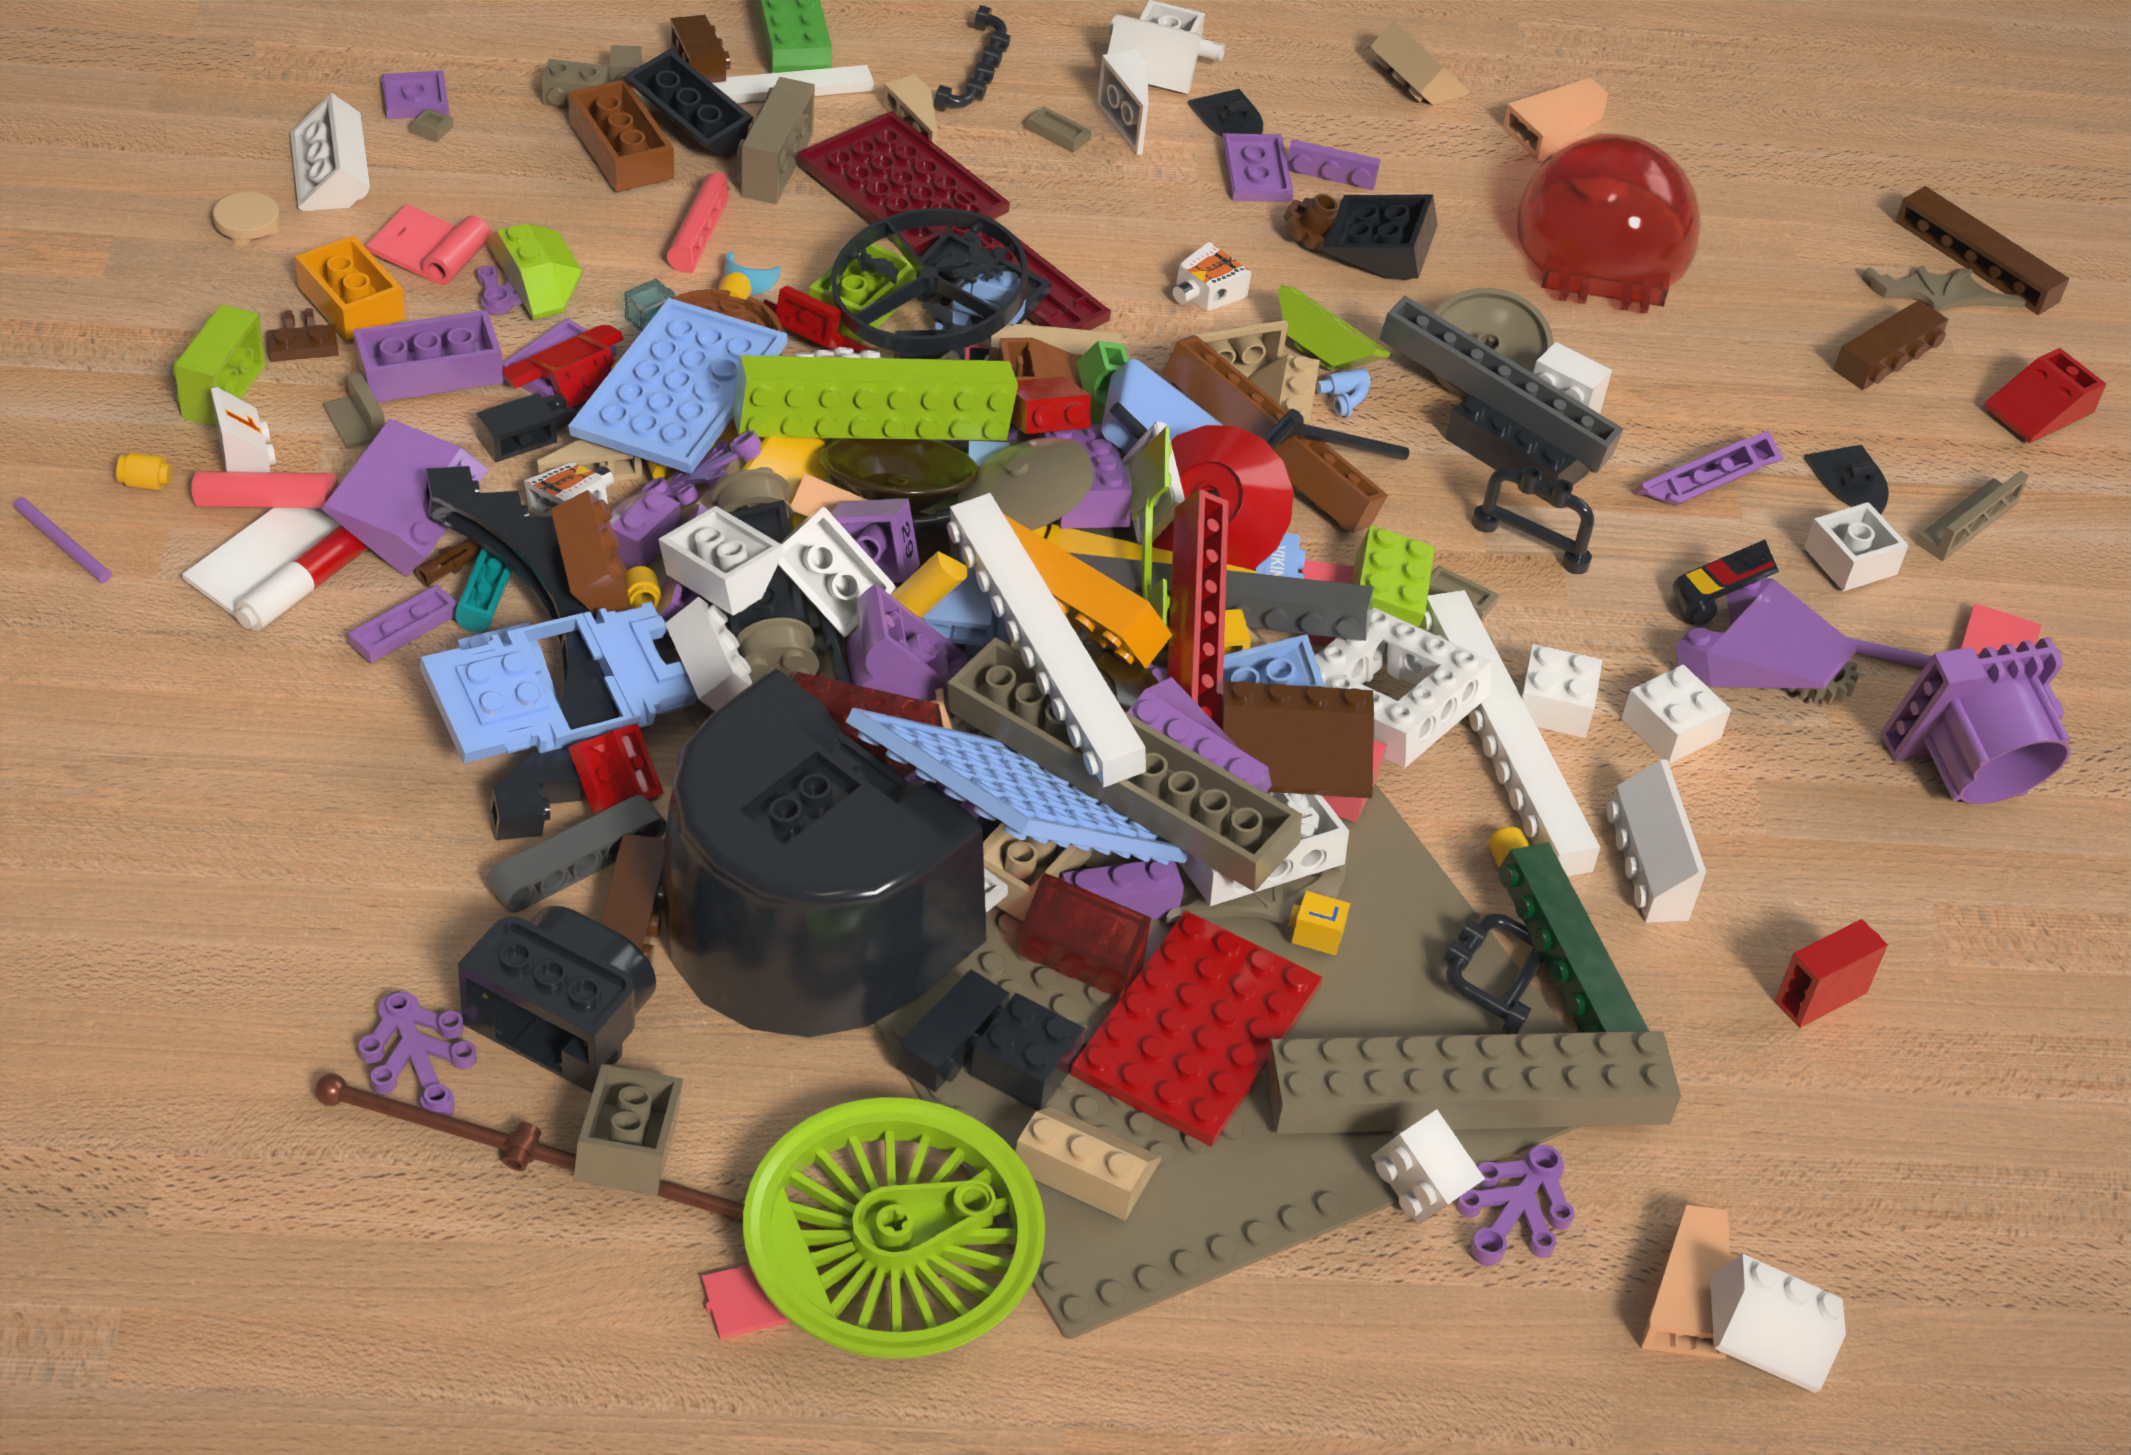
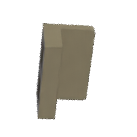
(356, 416)

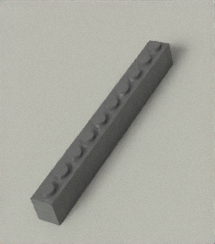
(1267, 600)

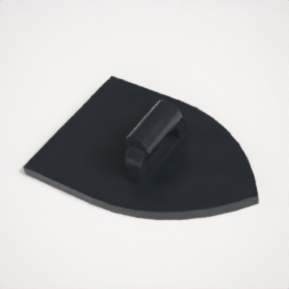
(1228, 113)
(1851, 476)

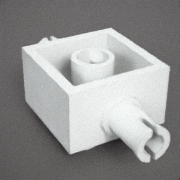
(1184, 20)

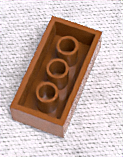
(621, 135)

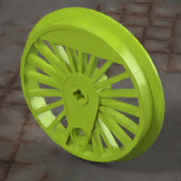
(892, 1227)

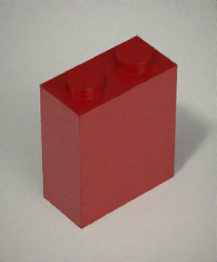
(1050, 406)
(1830, 973)

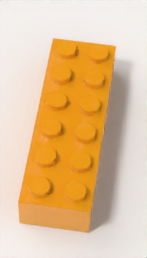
(1096, 602)

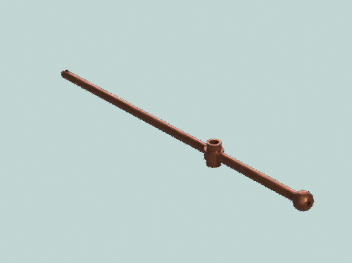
(519, 1146)

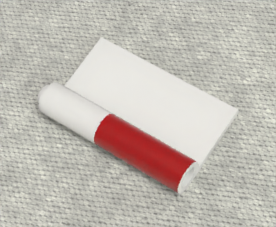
(274, 564)

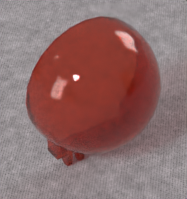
(1610, 220)

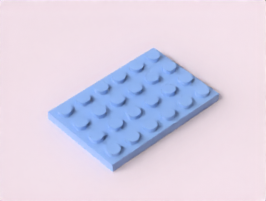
(674, 386)

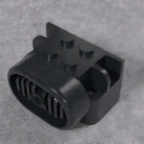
(556, 991)

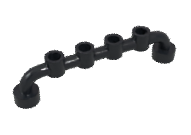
(984, 69)

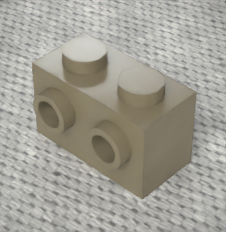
(568, 76)

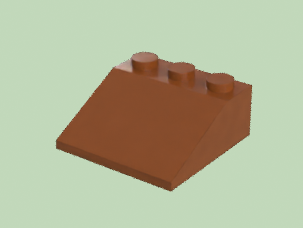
(591, 553)

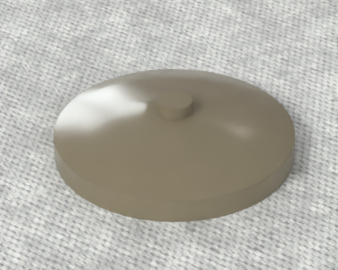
(1501, 322)
(1035, 480)

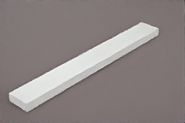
(827, 82)

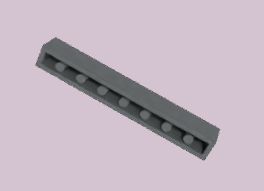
(1500, 383)

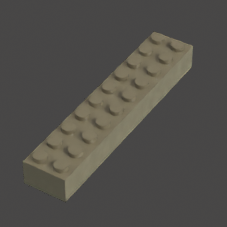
(1178, 795)
(1471, 1081)

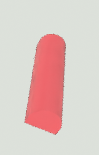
(699, 223)
(262, 489)

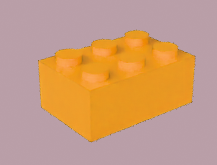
(349, 286)

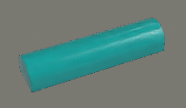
(482, 592)

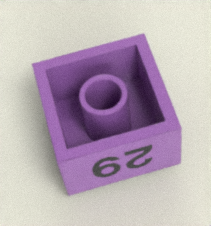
(883, 532)

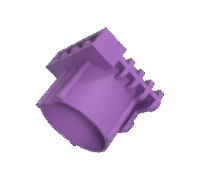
(1985, 720)

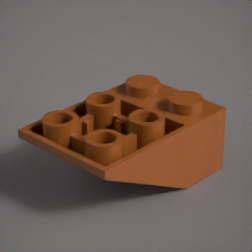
(1038, 360)

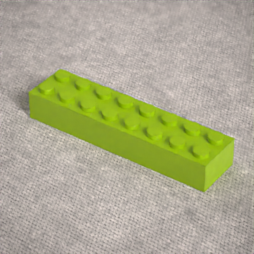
(874, 398)

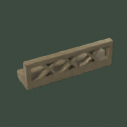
(1972, 516)

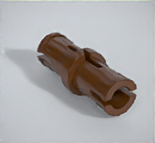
(433, 569)

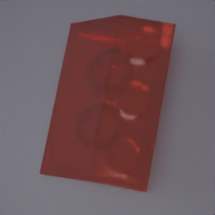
(1084, 936)

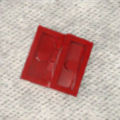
(615, 768)

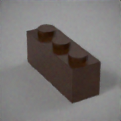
(698, 45)

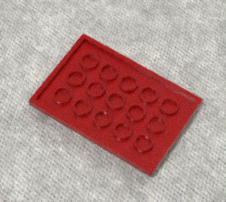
(1196, 1027)

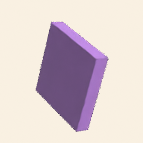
(413, 92)

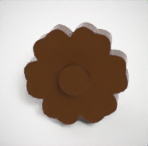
(1311, 220)

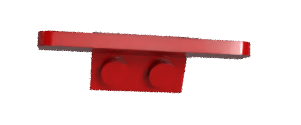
(812, 319)
(573, 365)

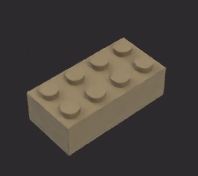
(773, 140)

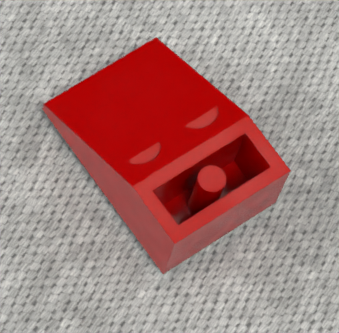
(2047, 396)

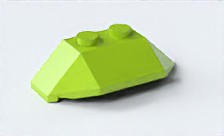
(537, 267)
(1325, 333)

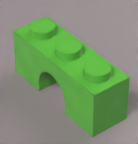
(1095, 374)

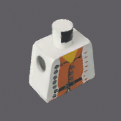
(1211, 279)
(564, 483)

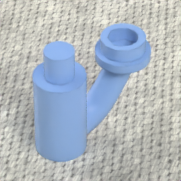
(1342, 384)

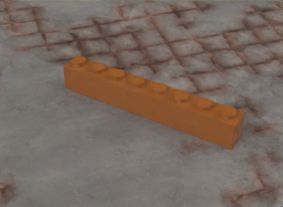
(1310, 463)

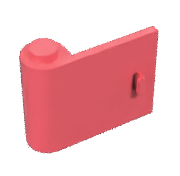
(429, 244)

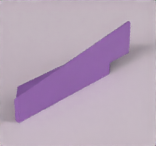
(1712, 470)

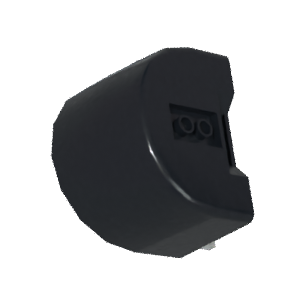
(811, 873)

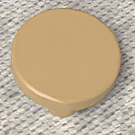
(246, 216)

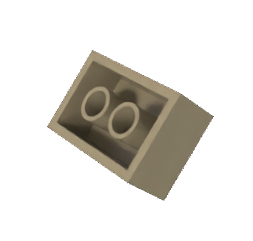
(628, 1129)

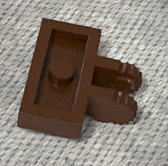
(302, 342)

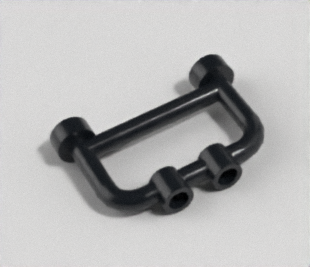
(1487, 516)
(1460, 955)

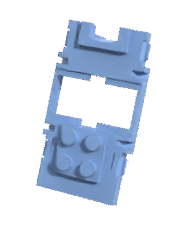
(499, 706)

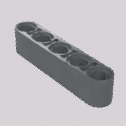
(572, 854)

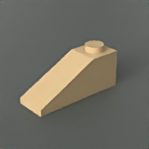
(913, 103)
(593, 456)

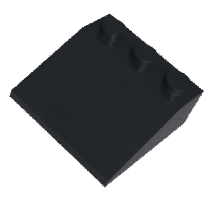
(1384, 233)

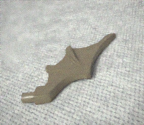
(1940, 290)
(1271, 903)

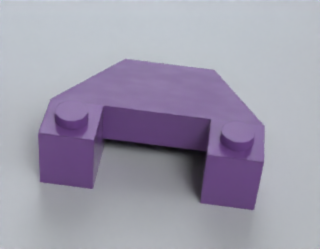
(1768, 645)

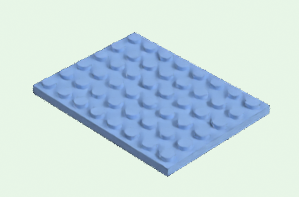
(1011, 788)

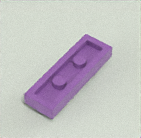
(1333, 164)
(403, 623)

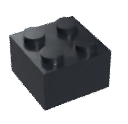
(1027, 1051)

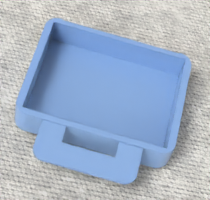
(1148, 400)

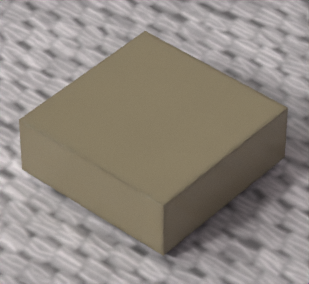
(431, 125)

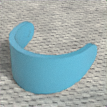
(759, 279)

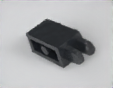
(522, 425)

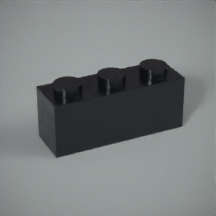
(949, 1031)

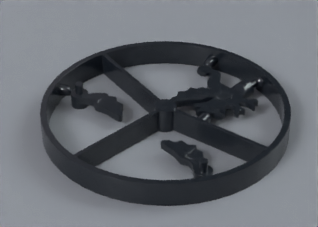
(964, 268)

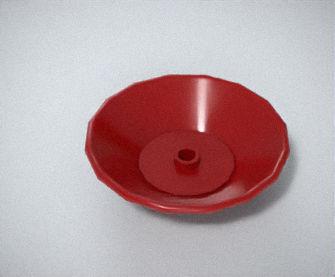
(1245, 474)

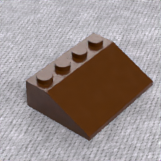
(1306, 735)

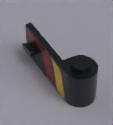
(1701, 586)

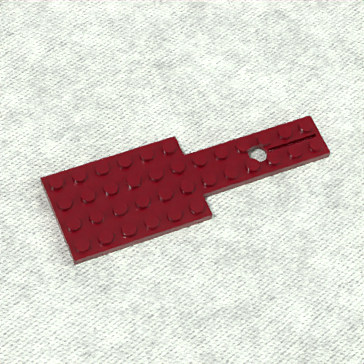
(896, 169)

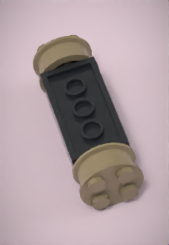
(777, 627)

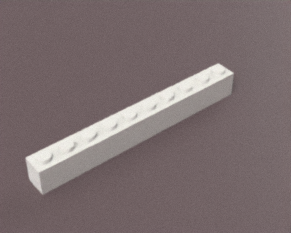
(1047, 641)
(1515, 743)

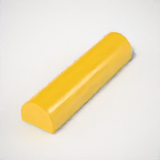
(930, 584)

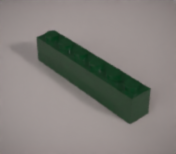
(1568, 941)

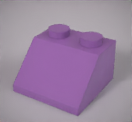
(641, 523)

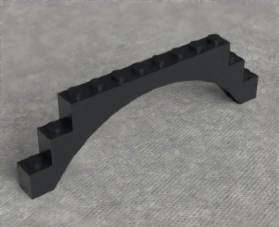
(533, 553)

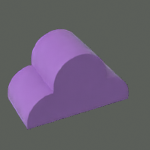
(899, 650)

